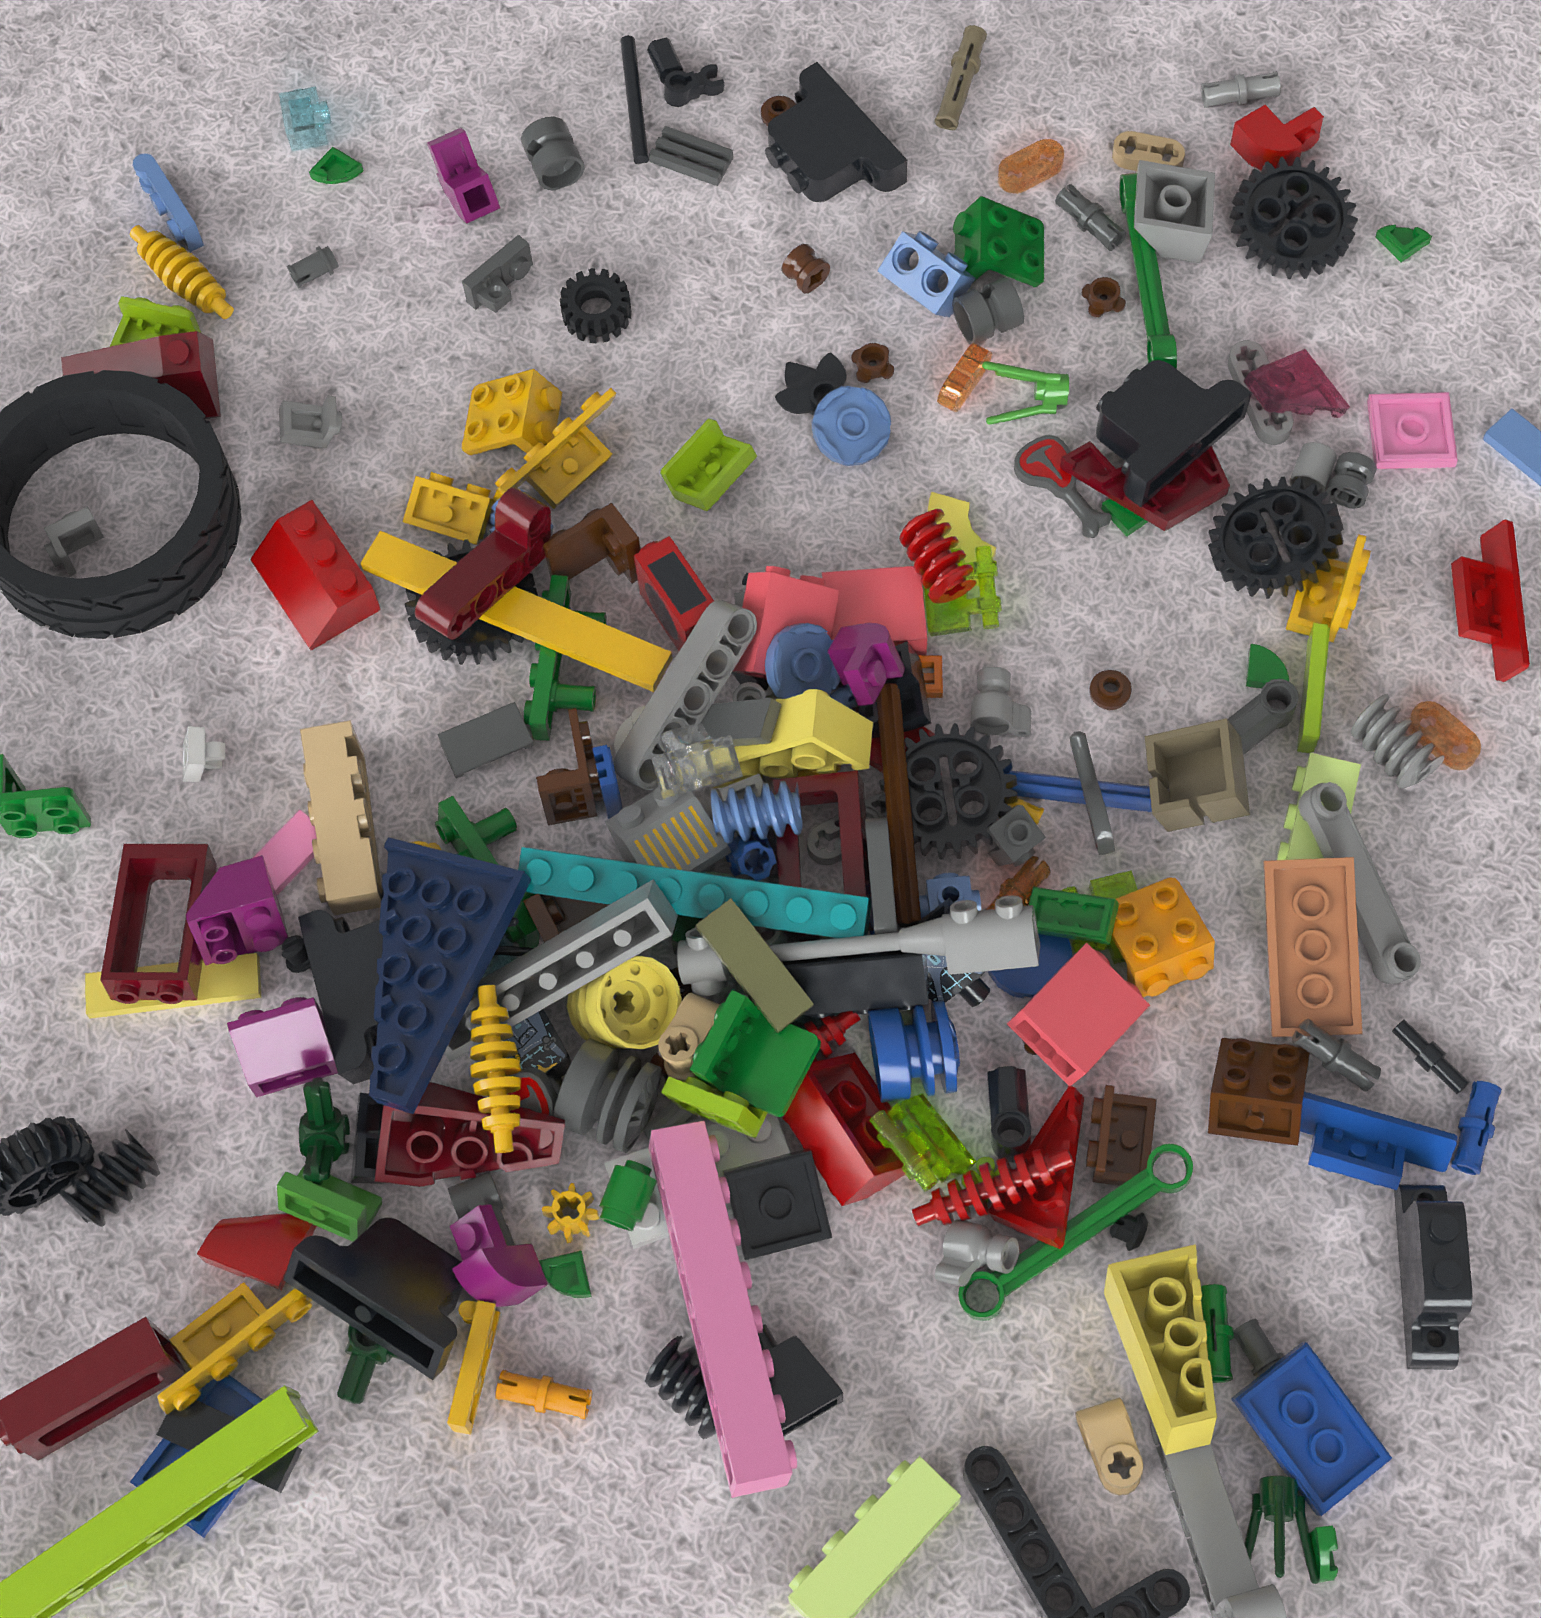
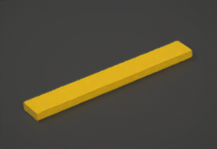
(529, 616)

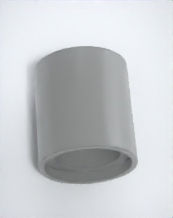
(1314, 465)

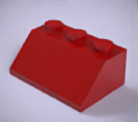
(313, 576)
(833, 1120)

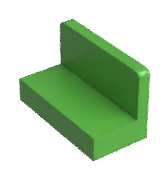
(332, 1206)

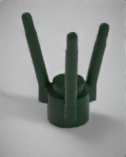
(1279, 1501)

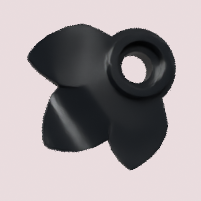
(810, 385)

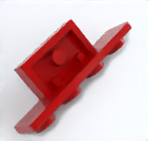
(1491, 600)

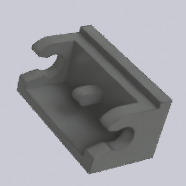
(485, 739)

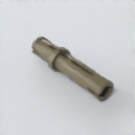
(970, 45)

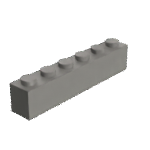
(573, 959)

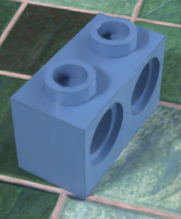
(923, 280)

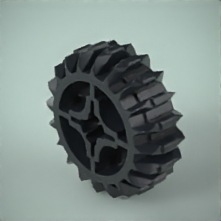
(41, 1162)

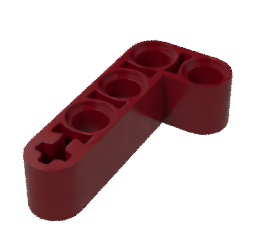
(490, 568)

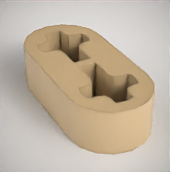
(1147, 148)

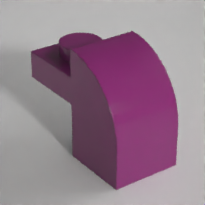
(461, 177)
(865, 659)
(491, 1268)

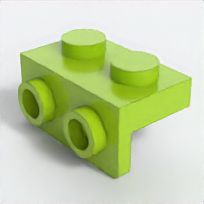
(147, 319)
(706, 466)

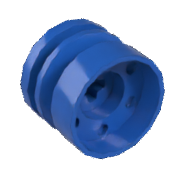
(913, 1051)

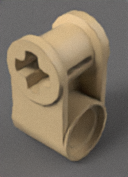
(685, 1033)
(1110, 1438)

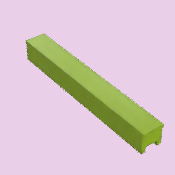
(157, 1507)

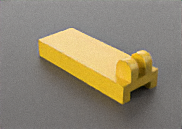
(474, 1365)

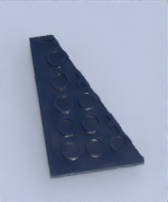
(439, 934)

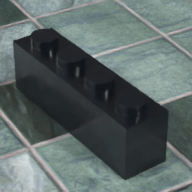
(862, 982)

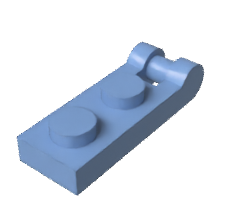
(167, 201)

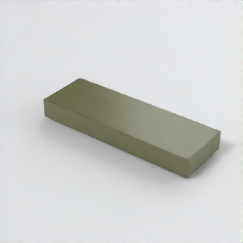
(754, 965)

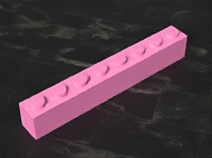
(720, 1310)

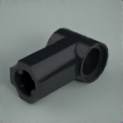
(1008, 1110)

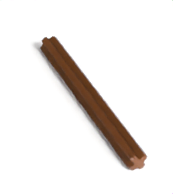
(898, 806)

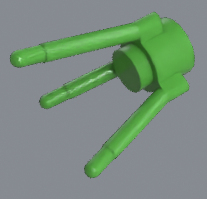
(1048, 387)

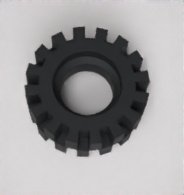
(595, 287)

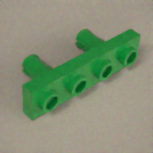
(544, 675)
(472, 840)

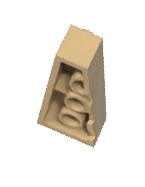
(341, 818)

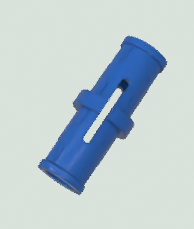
(1476, 1127)

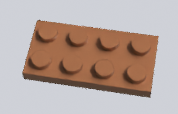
(1312, 945)

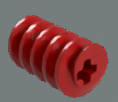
(934, 557)

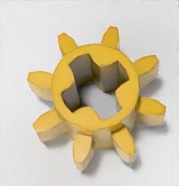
(566, 1223)

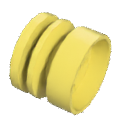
(644, 1001)

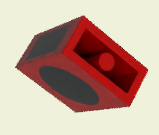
(671, 589)

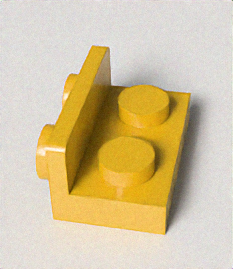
(447, 509)

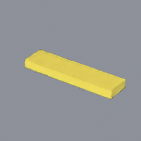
(217, 985)

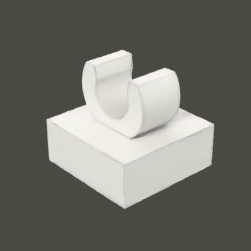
(199, 754)

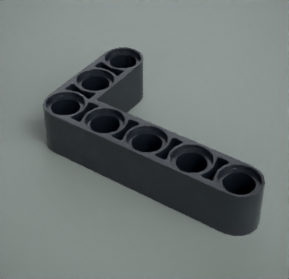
(1055, 1571)

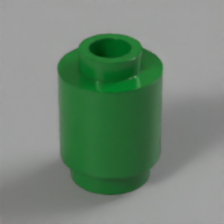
(627, 1195)

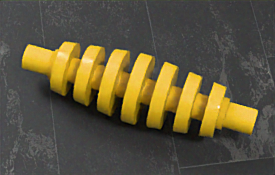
(181, 272)
(495, 1068)

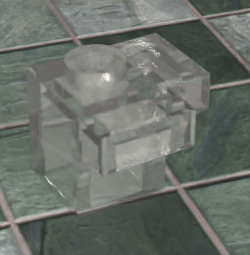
(694, 761)

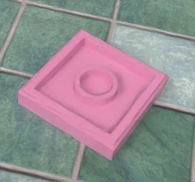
(1412, 430)

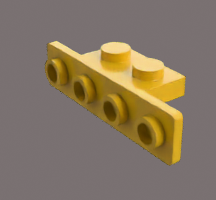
(566, 460)
(223, 1336)

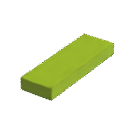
(1313, 688)

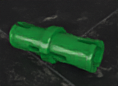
(1215, 1304)

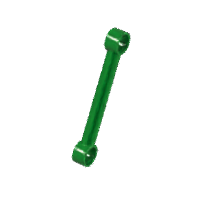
(1160, 343)
(1080, 1230)

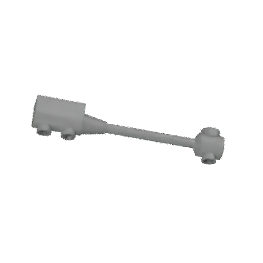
(966, 937)

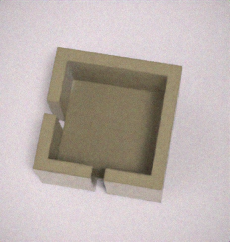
(1201, 770)

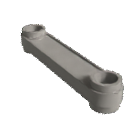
(1376, 915)

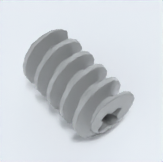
(1394, 744)

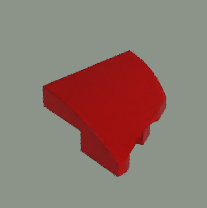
(255, 1246)

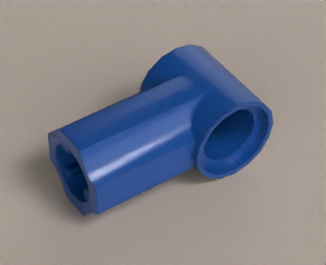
(751, 857)

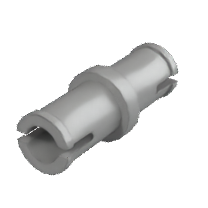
(1240, 89)

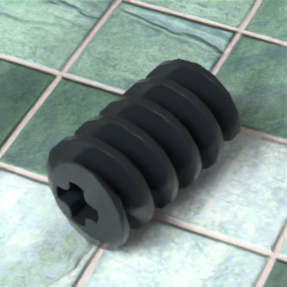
(110, 1180)
(684, 1382)

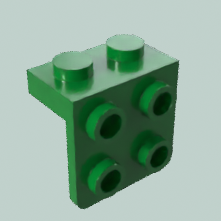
(1000, 241)
(40, 810)
(752, 1059)

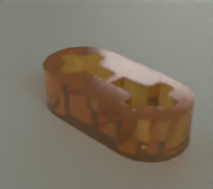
(1032, 168)
(964, 377)
(1445, 735)

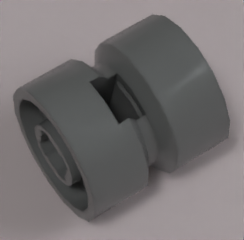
(552, 153)
(983, 312)

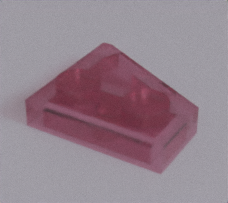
(1295, 386)

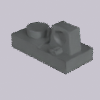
(490, 281)

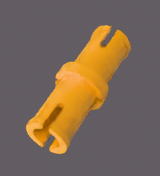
(543, 1394)

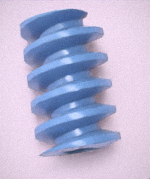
(757, 812)

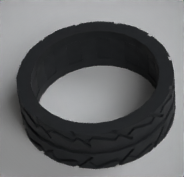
(162, 584)

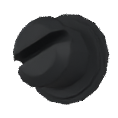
(295, 954)
(1130, 1230)

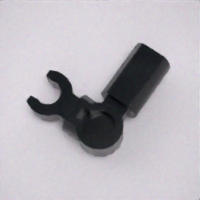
(679, 85)

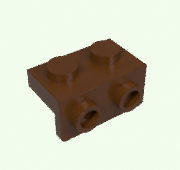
(1122, 1136)

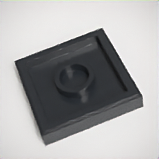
(777, 1204)

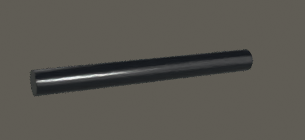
(634, 100)

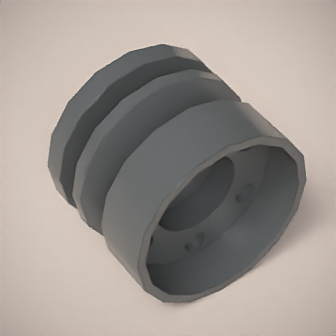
(618, 1099)

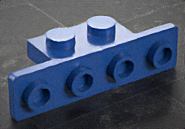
(1369, 1142)

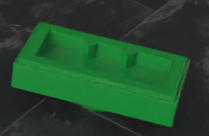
(1074, 915)

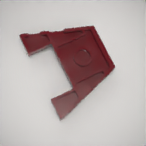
(1184, 496)

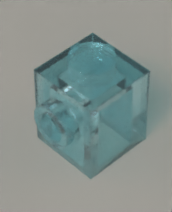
(305, 118)

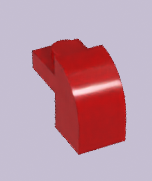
(1265, 138)

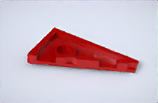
(1047, 1211)

